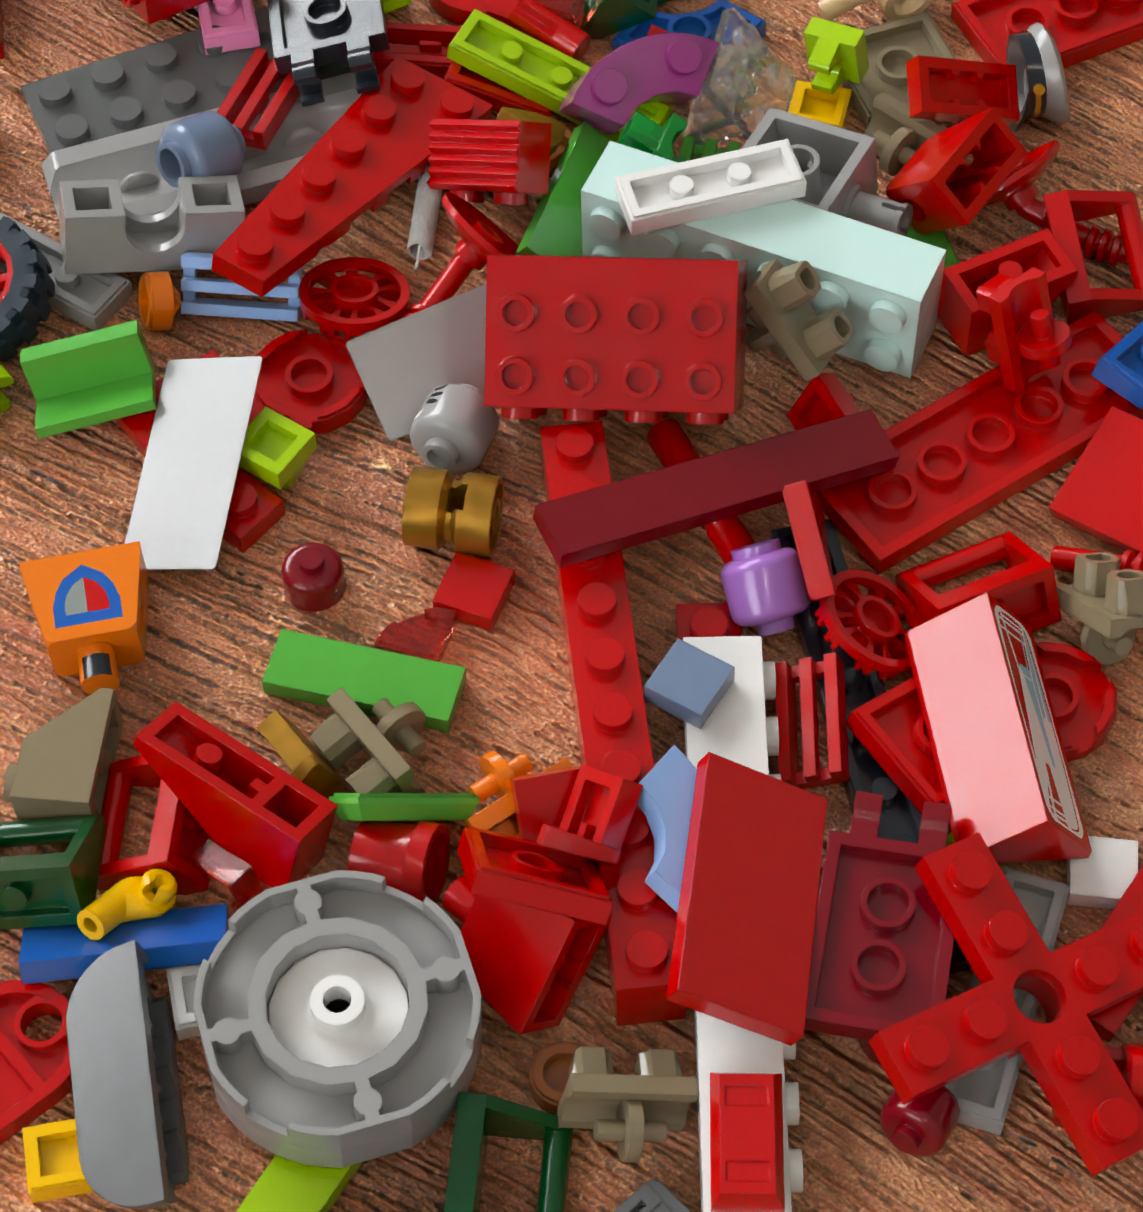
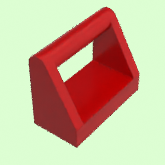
(1072, 206)
(1024, 588)
(173, 833)

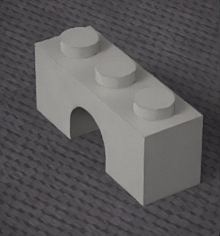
(107, 238)

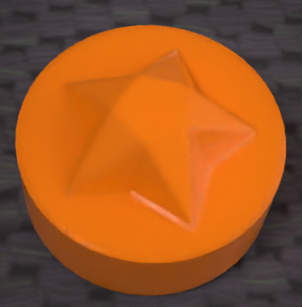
(157, 301)

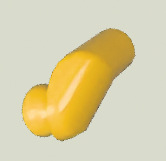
(129, 901)

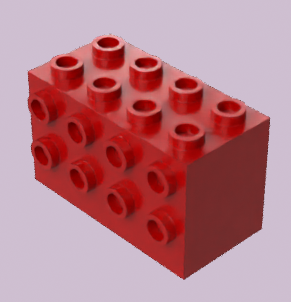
(615, 337)

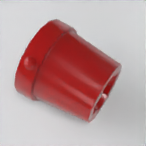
(407, 854)

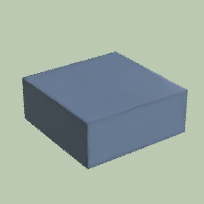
(689, 683)

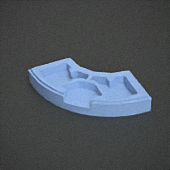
(668, 806)

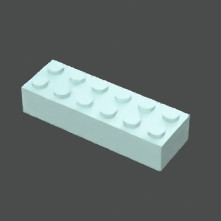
(873, 275)

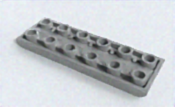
(145, 191)

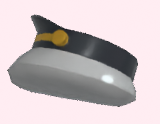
(1039, 75)

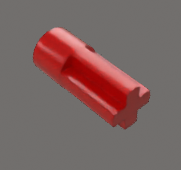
(550, 28)

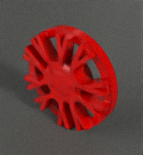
(361, 299)
(871, 624)

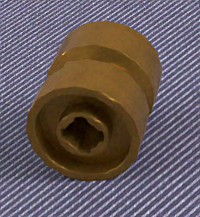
(452, 510)

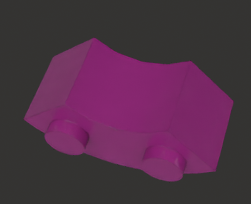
(638, 73)

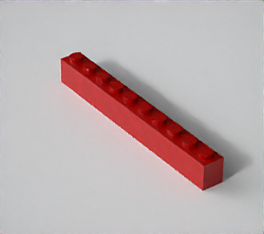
(612, 731)

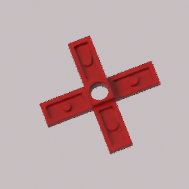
(988, 1025)

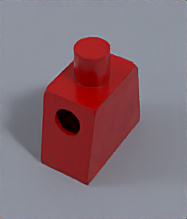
(945, 187)
(523, 956)

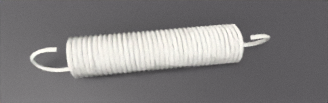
(423, 220)

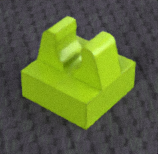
(835, 54)
(276, 448)

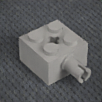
(837, 169)

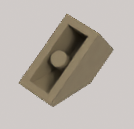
(67, 761)

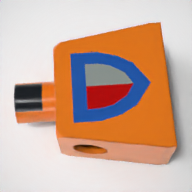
(91, 611)

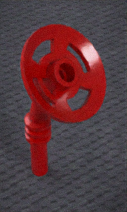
(1019, 193)
(478, 240)

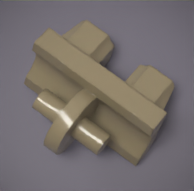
(896, 132)
(789, 321)
(1107, 603)
(352, 730)
(624, 1105)

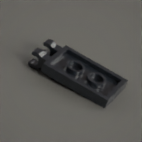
(323, 33)

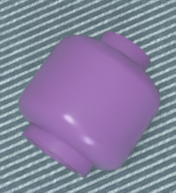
(765, 587)

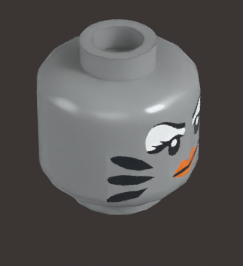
(454, 428)

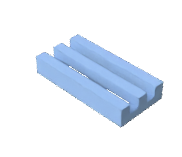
(234, 308)

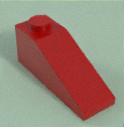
(239, 795)

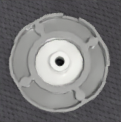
(339, 1019)

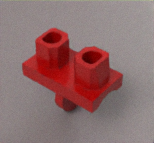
(1024, 330)

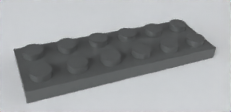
(143, 87)

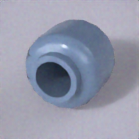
(200, 147)

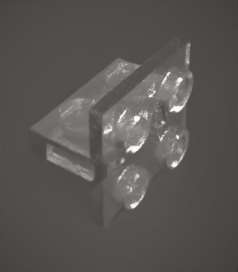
(740, 84)

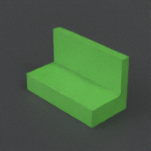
(90, 378)

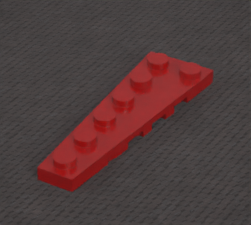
(343, 175)

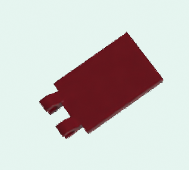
(877, 932)

